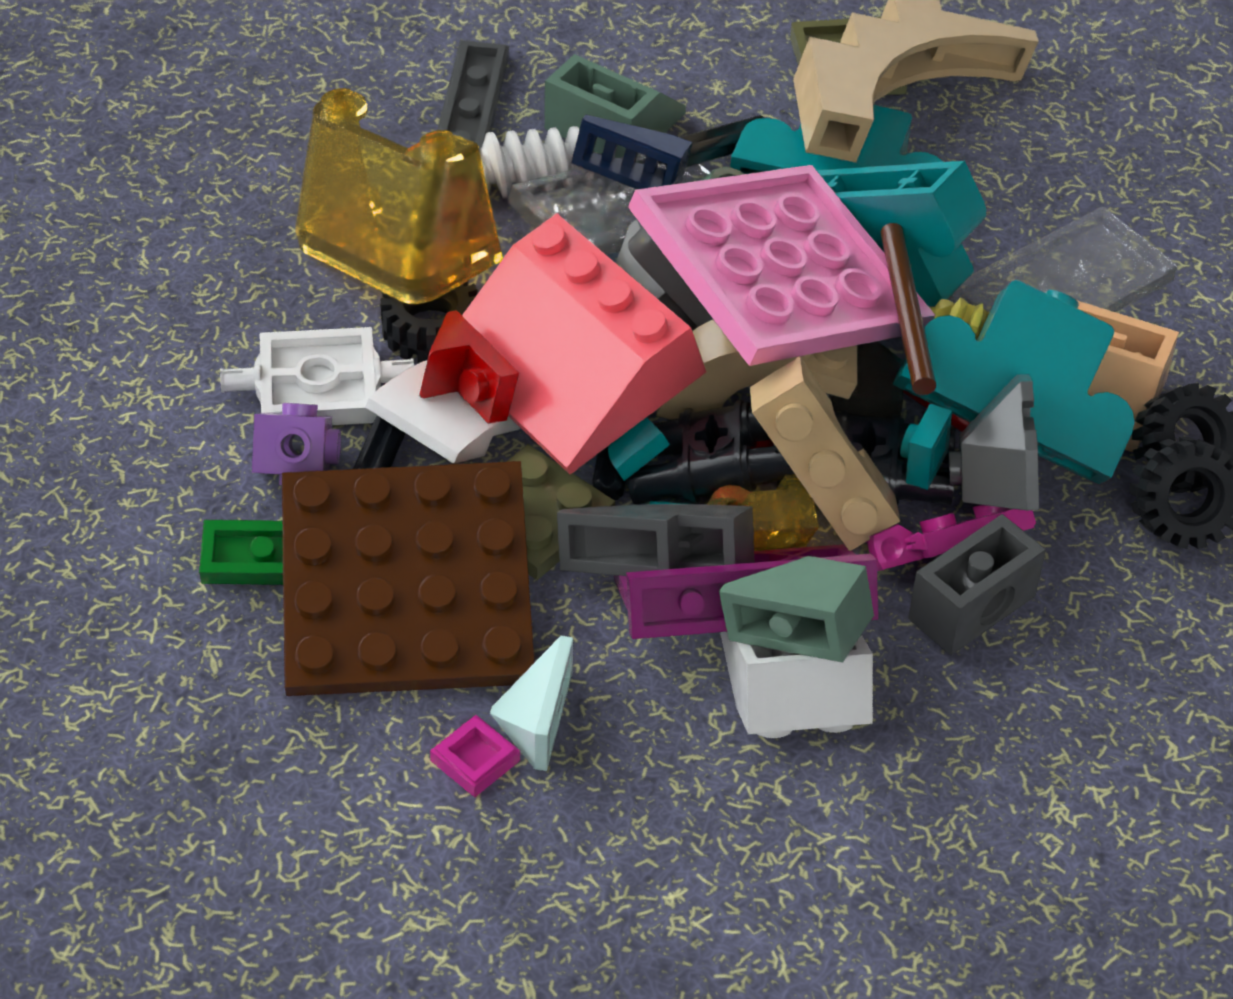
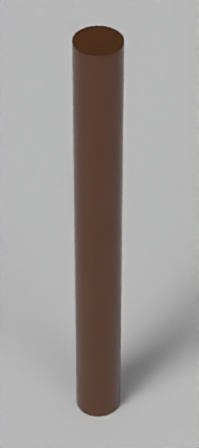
(908, 309)

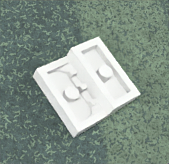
(439, 422)

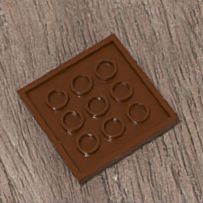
(405, 579)

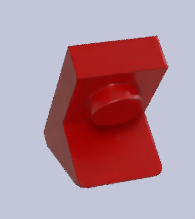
(471, 366)

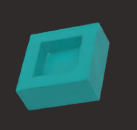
(926, 446)

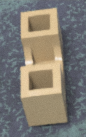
(814, 445)

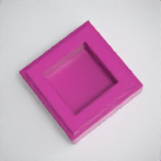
(475, 755)

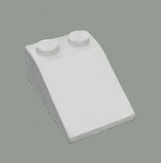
(799, 692)

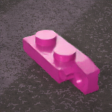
(939, 534)

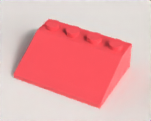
(585, 342)

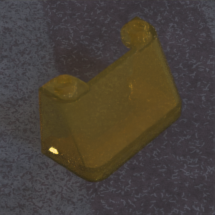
(391, 212)

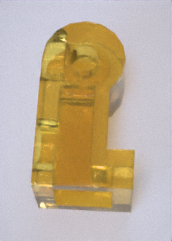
(780, 516)

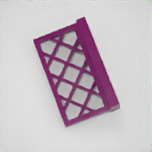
(689, 598)

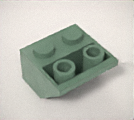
(593, 90)

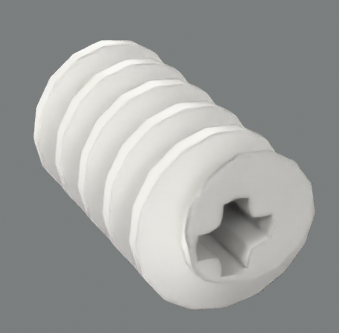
(528, 161)

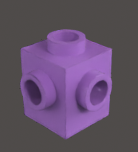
(274, 438)

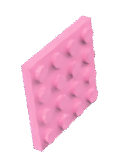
(775, 261)

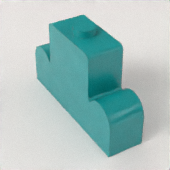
(772, 145)
(933, 205)
(1061, 354)

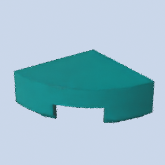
(636, 448)

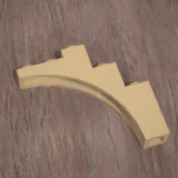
(876, 55)

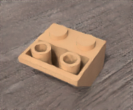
(1134, 361)

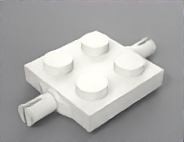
(317, 367)

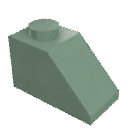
(800, 607)

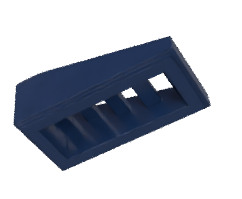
(651, 143)

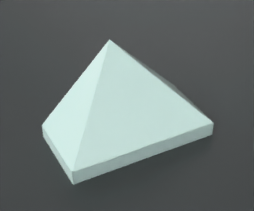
(535, 703)

